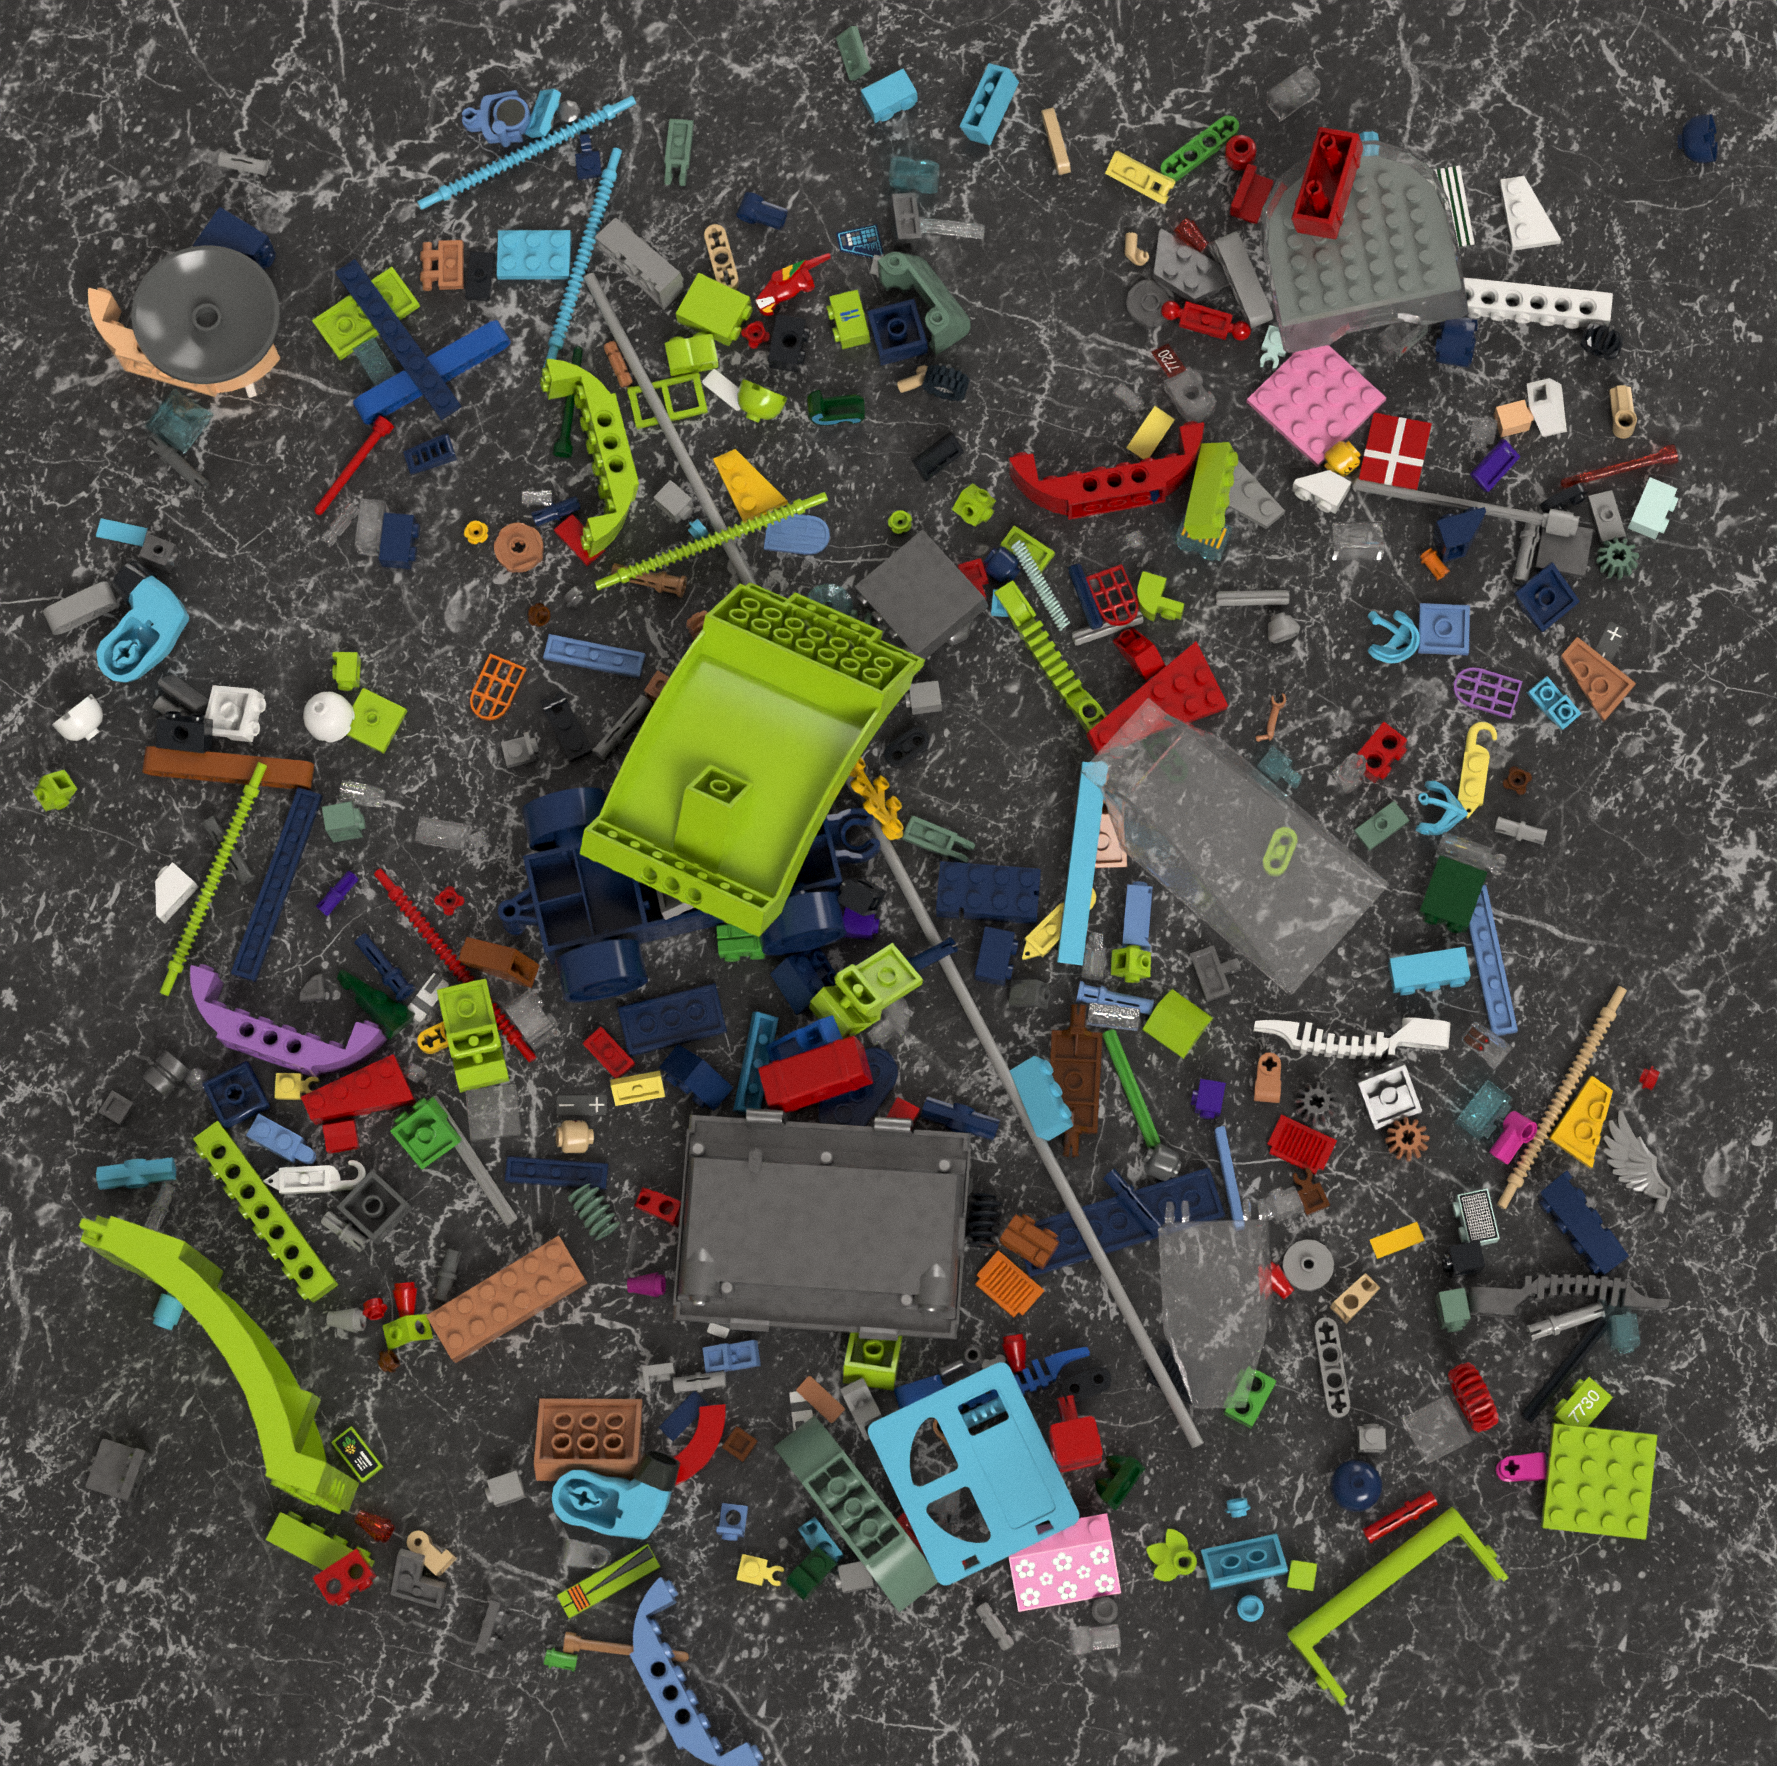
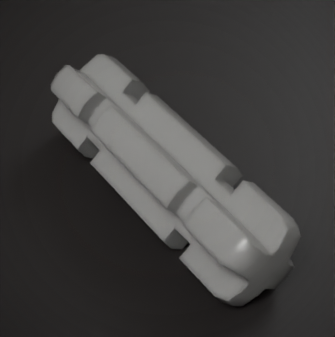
(994, 1626)

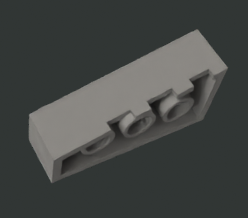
(640, 262)

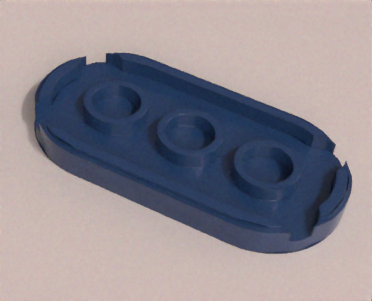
(860, 1106)

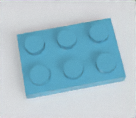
(534, 254)

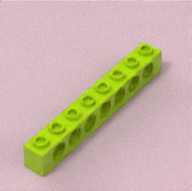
(321, 1280)

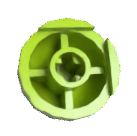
(759, 401)

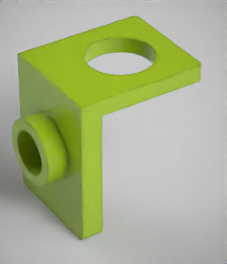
(403, 1331)

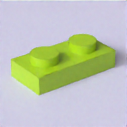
(1040, 553)

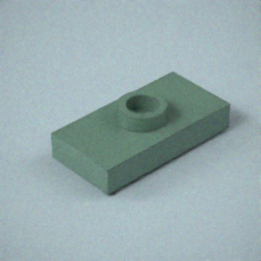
(853, 53)
(1381, 826)

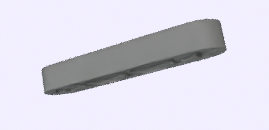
(1335, 1367)

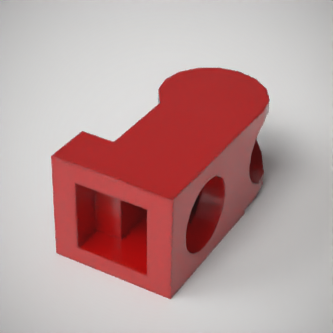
(659, 1206)

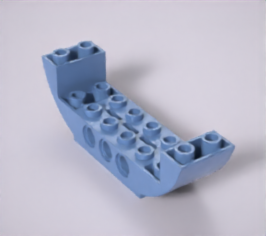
(651, 1651)

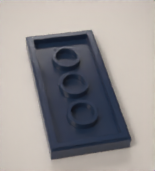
(672, 1019)

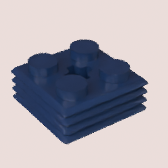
(221, 1088)

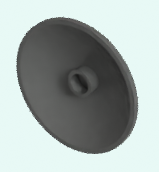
(205, 314)

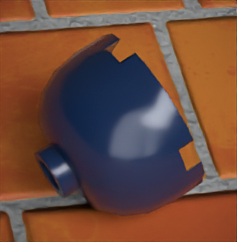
(1699, 139)
(1356, 1485)

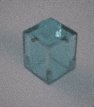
(1624, 1332)

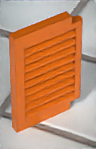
(1008, 1285)

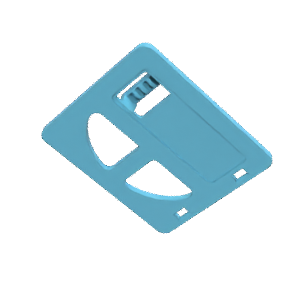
(1002, 1467)

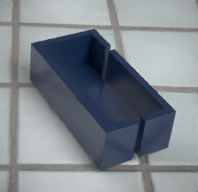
(988, 892)

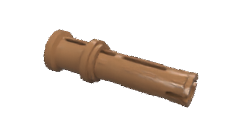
(660, 581)

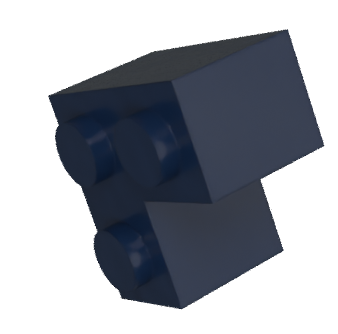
(696, 1077)

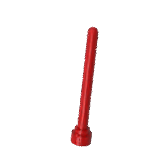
(380, 429)

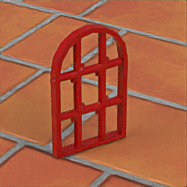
(1110, 607)

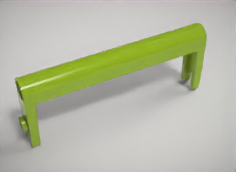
(1378, 1579)

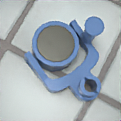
(510, 118)

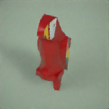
(787, 284)

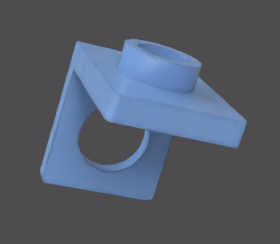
(728, 1531)

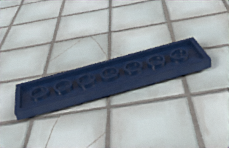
(1117, 1225)

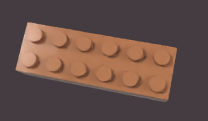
(506, 1299)

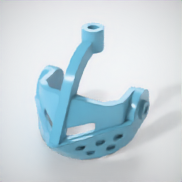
(1388, 652)
(1454, 813)

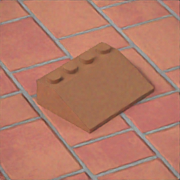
(588, 1436)

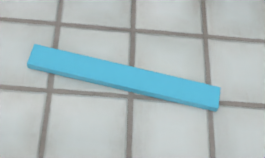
(1080, 872)

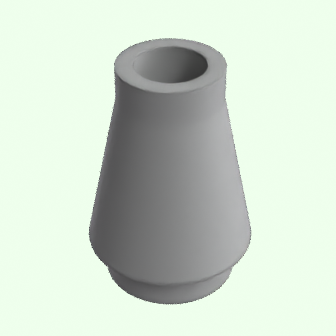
(348, 1320)

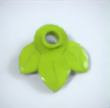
(1167, 1556)

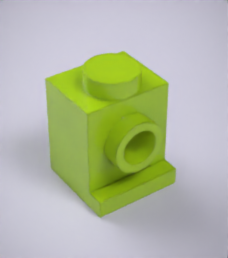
(347, 670)

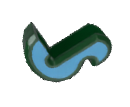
(835, 409)

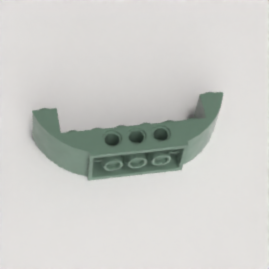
(857, 1513)

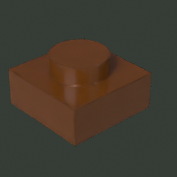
(740, 1444)

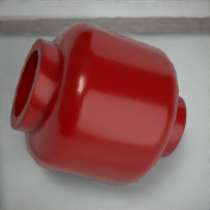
(1239, 152)

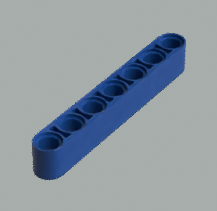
(447, 362)

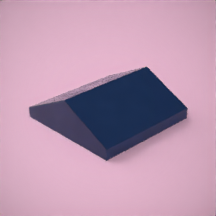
(1546, 597)

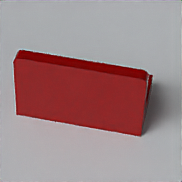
(1251, 195)

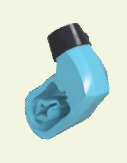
(145, 631)

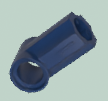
(756, 209)

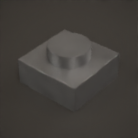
(116, 1108)

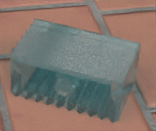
(1484, 1110)

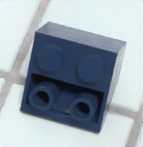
(1456, 533)
(803, 977)

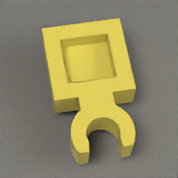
(290, 1086)
(755, 1570)

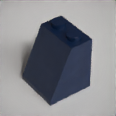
(233, 233)

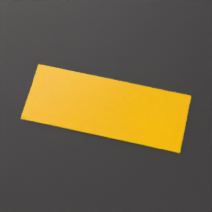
(1397, 1240)

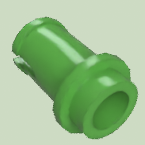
(560, 1660)

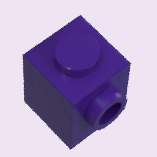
(860, 926)
(1208, 1098)

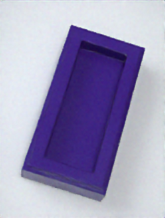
(1494, 465)

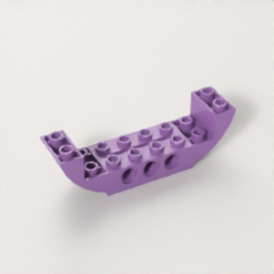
(312, 1059)

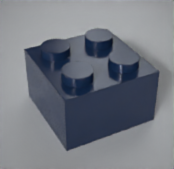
(897, 332)

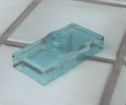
(374, 361)

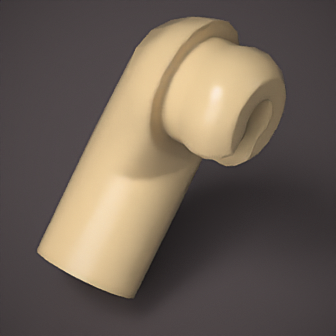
(1132, 252)
(913, 381)

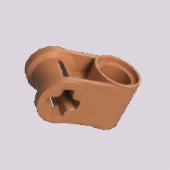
(1268, 1082)

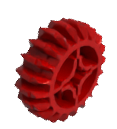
(1473, 1397)

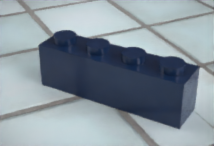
(1582, 1225)

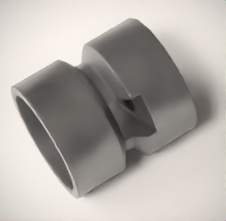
(166, 1073)

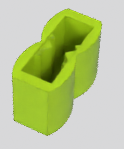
(691, 354)

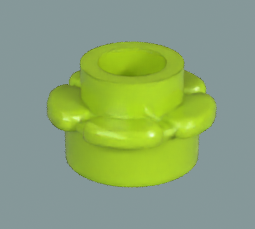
(904, 517)

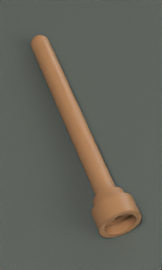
(575, 1643)

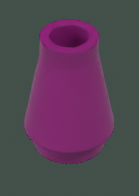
(649, 1284)

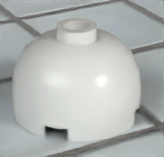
(328, 716)
(81, 720)

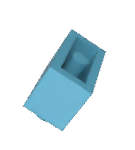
(889, 96)

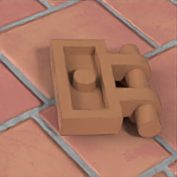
(450, 265)

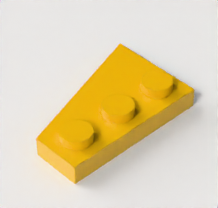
(747, 487)

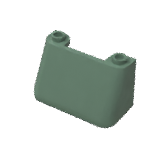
(946, 318)

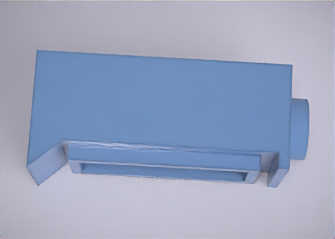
(1137, 915)

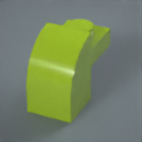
(1151, 601)

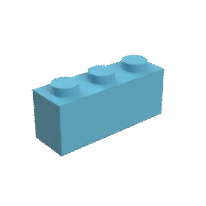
(989, 104)
(1429, 970)
(1042, 1098)

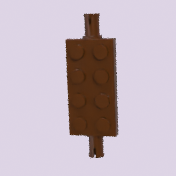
(1077, 1071)

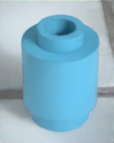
(167, 1311)

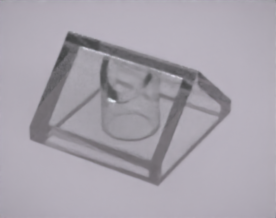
(1357, 541)

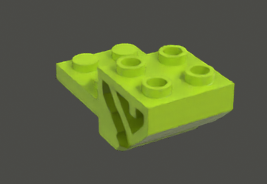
(866, 990)
(472, 1035)

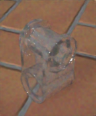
(580, 1555)

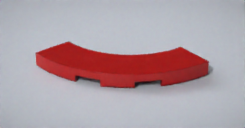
(703, 1443)

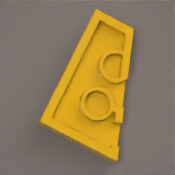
(1582, 1123)

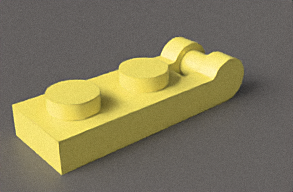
(1139, 177)

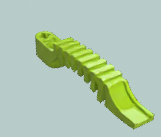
(1049, 660)

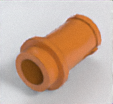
(1434, 563)

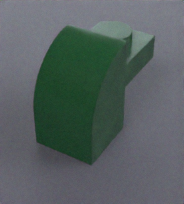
(810, 1573)

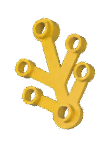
(875, 801)

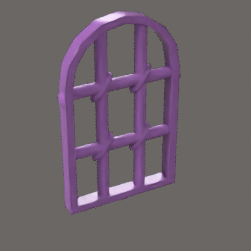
(1493, 699)

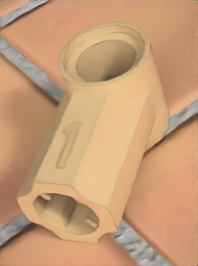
(1622, 410)

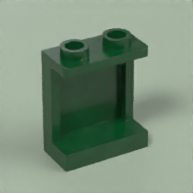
(1452, 895)

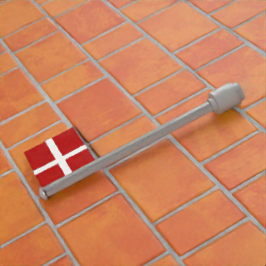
(1395, 464)

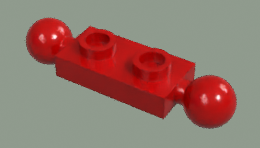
(1205, 320)

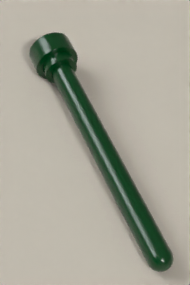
(563, 446)

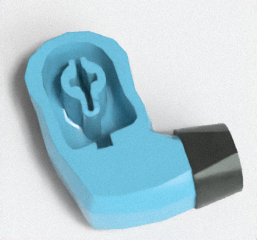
(615, 1503)

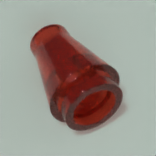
(1191, 235)
(376, 1526)

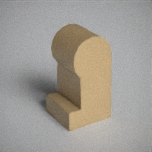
(1354, 1298)
(434, 1560)

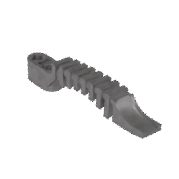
(1505, 1302)

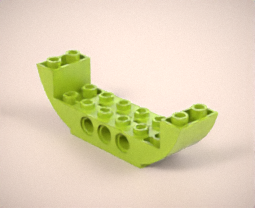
(606, 443)

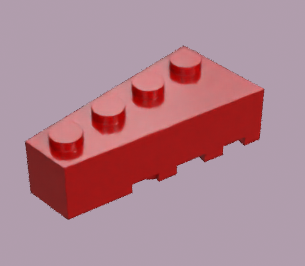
(360, 1093)

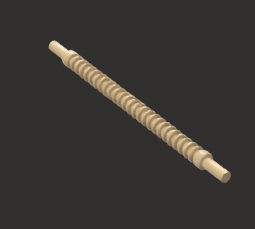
(1607, 1015)

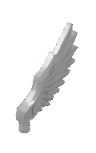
(1635, 1163)

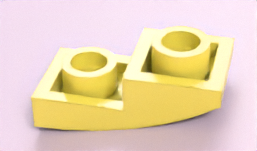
(1150, 433)

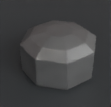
(568, 112)

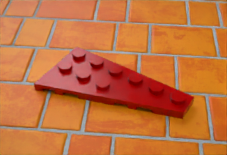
(1180, 689)

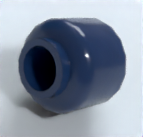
(1001, 564)

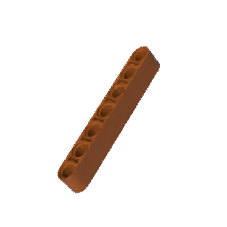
(227, 768)

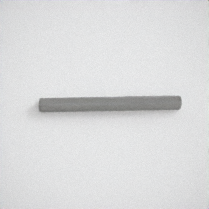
(481, 1173)

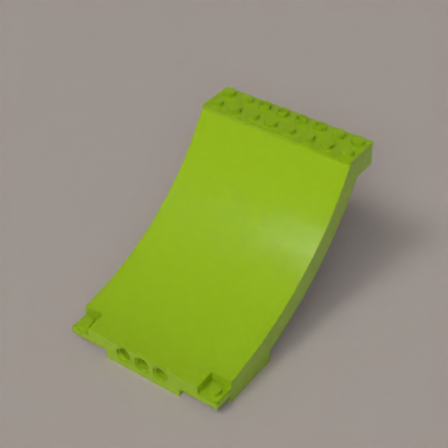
(748, 753)
(278, 1405)

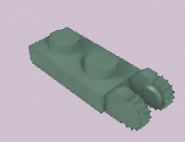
(678, 149)
(935, 839)

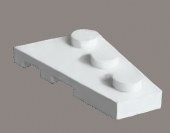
(1525, 216)

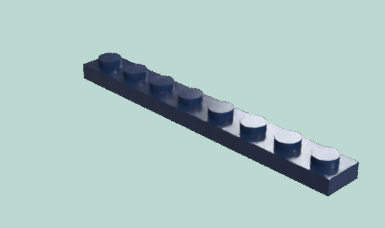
(398, 339)
(276, 885)

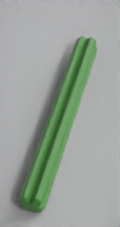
(1131, 1088)

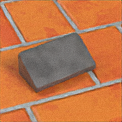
(184, 693)

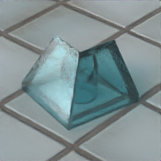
(179, 420)

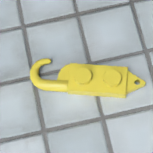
(1474, 769)
(1047, 933)

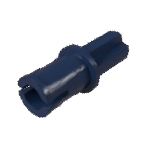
(556, 511)

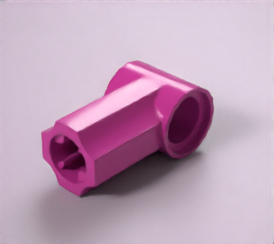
(1516, 1131)

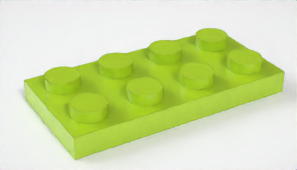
(346, 325)

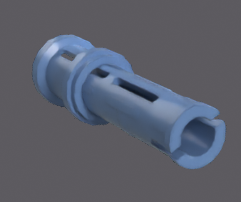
(1101, 996)

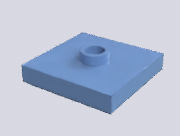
(1444, 629)

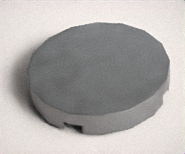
(1145, 303)

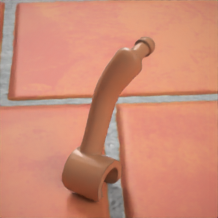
(1272, 719)

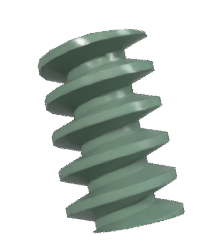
(593, 1211)

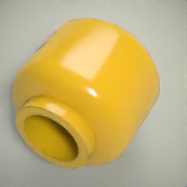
(1342, 458)

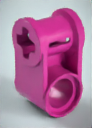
(1527, 1467)

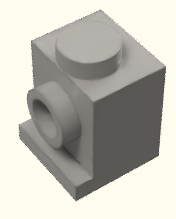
(1371, 1438)

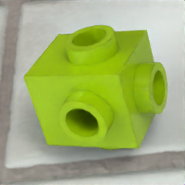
(974, 505)
(55, 790)
(1131, 963)

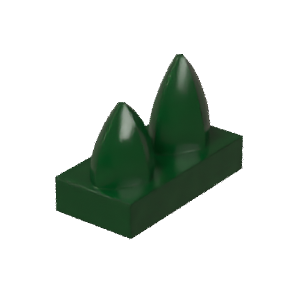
(1126, 1474)

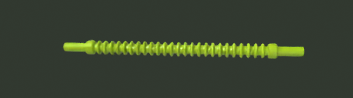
(623, 575)
(250, 791)

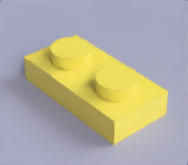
(637, 1088)

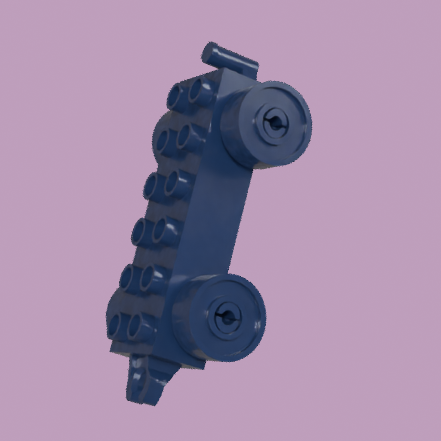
(599, 917)

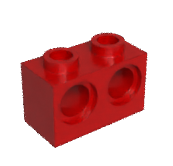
(1375, 750)
(342, 1571)

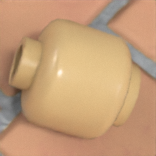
(574, 1136)

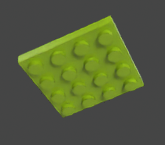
(1599, 1481)

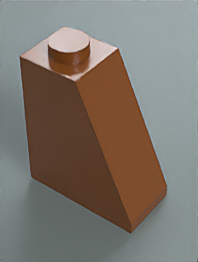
(499, 961)

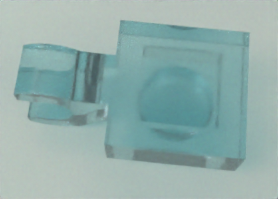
(1277, 765)

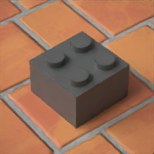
(374, 1207)

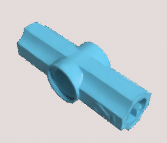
(136, 1173)

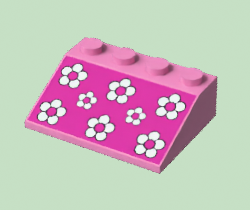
(1066, 1566)

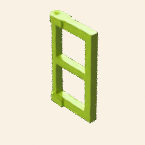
(695, 376)

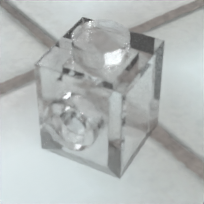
(1283, 1204)

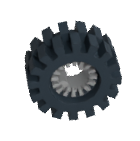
(945, 383)

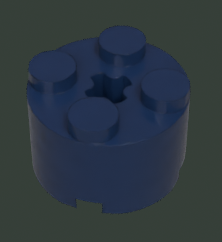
(1456, 342)

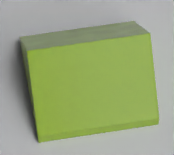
(1177, 1023)

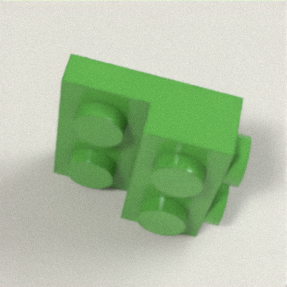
(425, 1132)

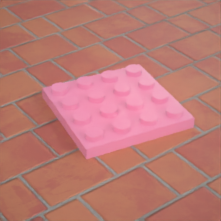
(1316, 401)

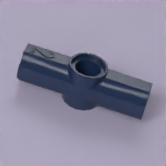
(960, 1118)

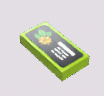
(357, 1454)

